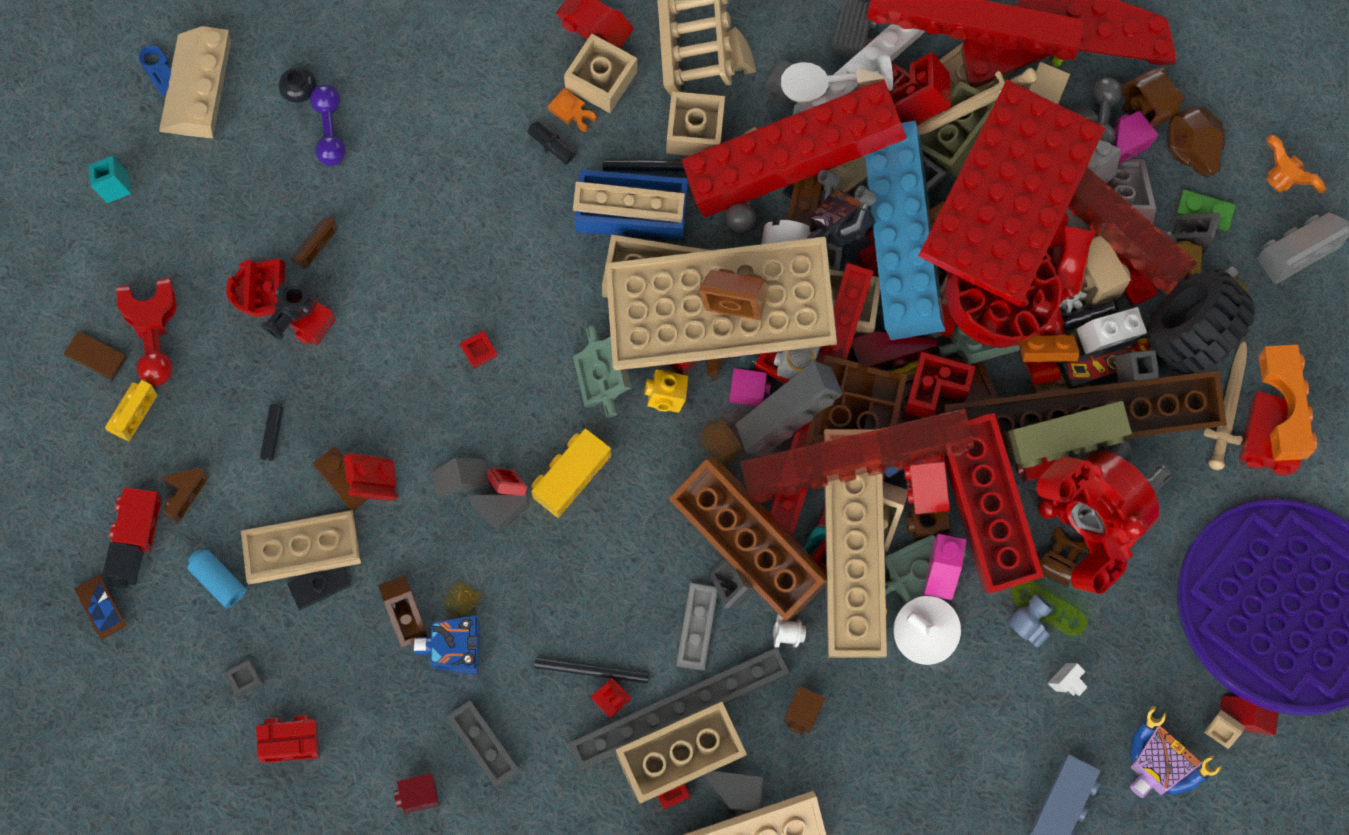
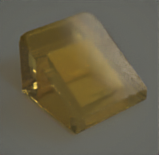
(462, 599)

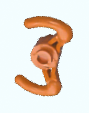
(1289, 170)

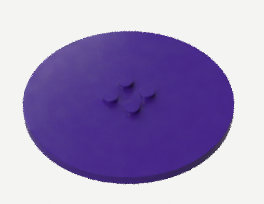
(1271, 604)

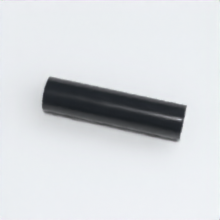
(271, 432)

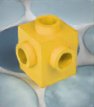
(666, 390)

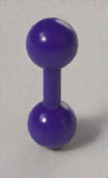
(329, 149)

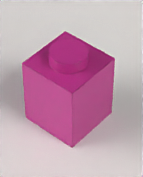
(749, 387)

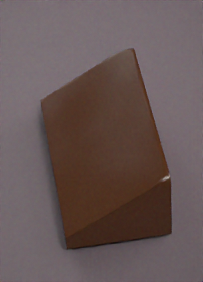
(314, 242)

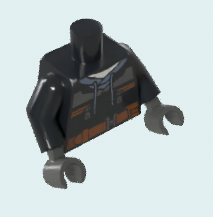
(840, 214)

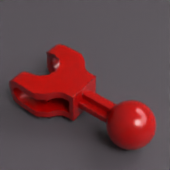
(149, 322)

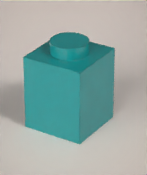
(109, 179)

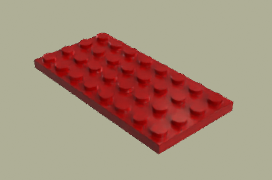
(1012, 193)

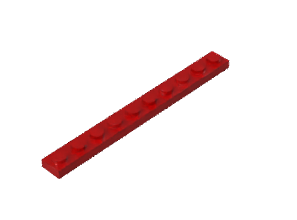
(846, 315)

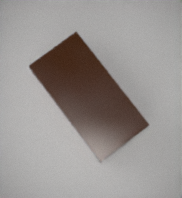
(95, 355)

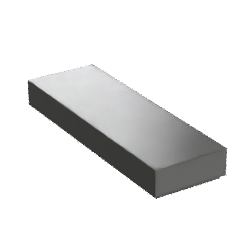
(697, 627)

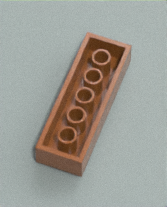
(750, 538)

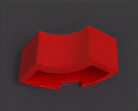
(595, 18)

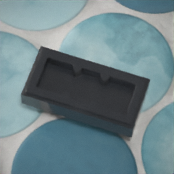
(318, 586)

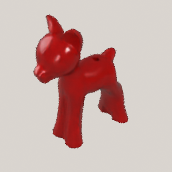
(1070, 265)

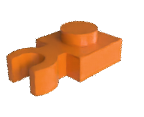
(569, 108)

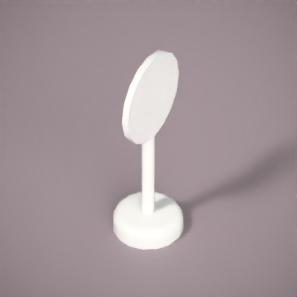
(809, 82)

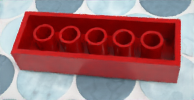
(992, 510)

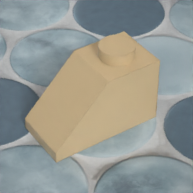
(893, 504)

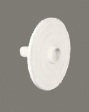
(927, 630)

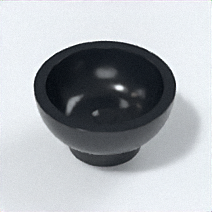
(297, 84)

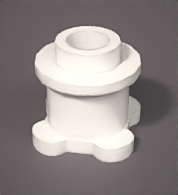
(788, 632)

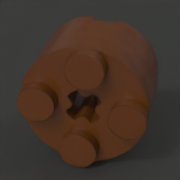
(1152, 96)

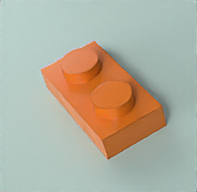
(1050, 349)

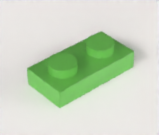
(1195, 203)

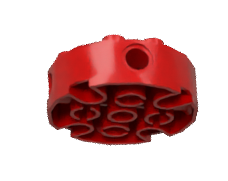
(997, 321)

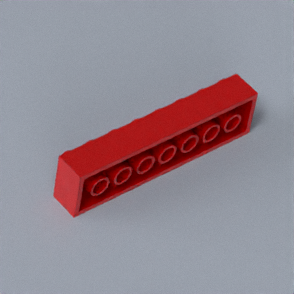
(793, 148)

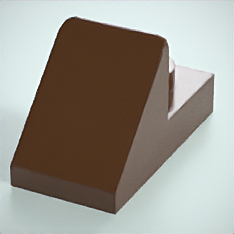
(188, 486)

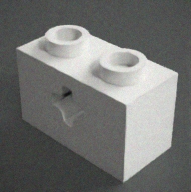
(1111, 330)

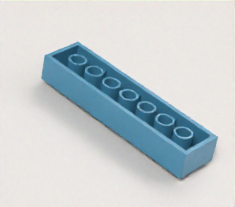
(902, 225)

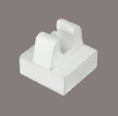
(1069, 679)

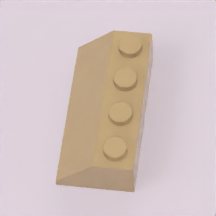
(196, 82)
(680, 752)

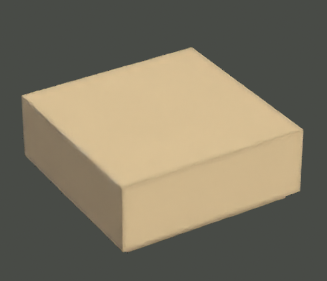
(1224, 729)

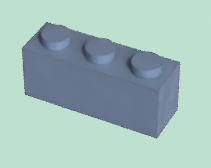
(1067, 798)

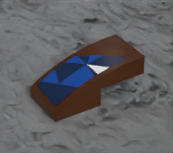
(100, 607)

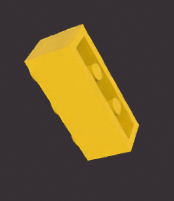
(570, 472)

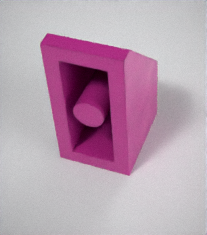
(1133, 135)
(944, 566)

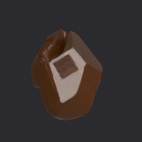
(1196, 140)

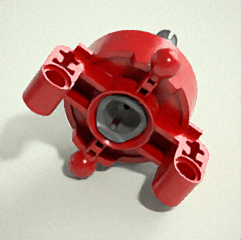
(1106, 505)

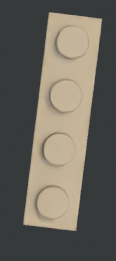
(628, 202)

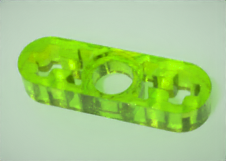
(1059, 604)

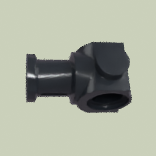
(286, 311)

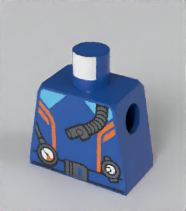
(452, 645)

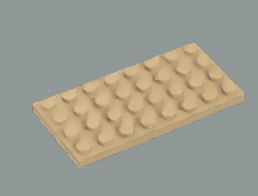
(663, 320)

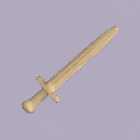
(975, 102)
(1223, 433)

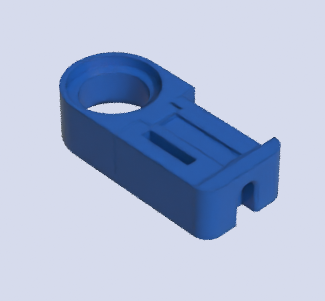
(158, 72)

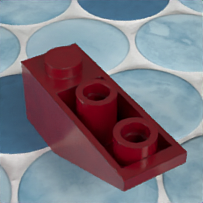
(880, 352)

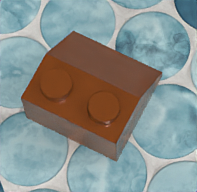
(734, 294)

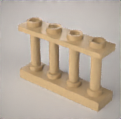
(673, 53)

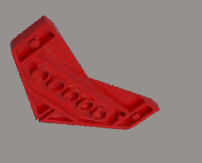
(1108, 29)

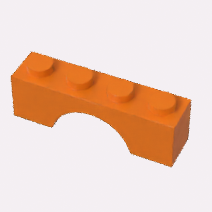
(1283, 369)

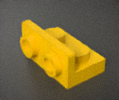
(131, 410)

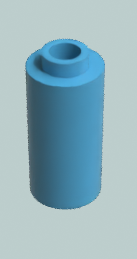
(216, 578)

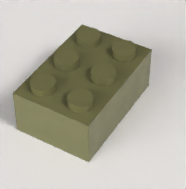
(952, 143)

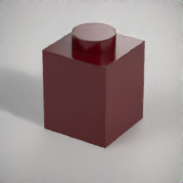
(416, 794)

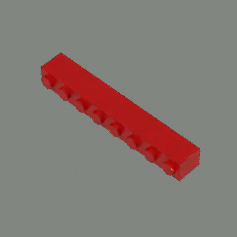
(985, 23)

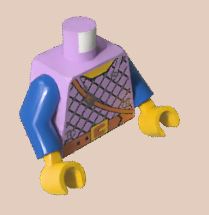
(1164, 761)

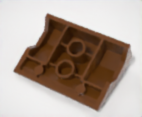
(868, 400)

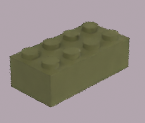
(1071, 432)

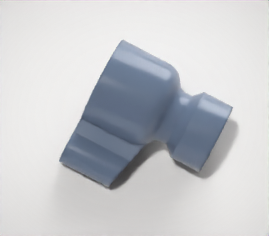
(1027, 620)

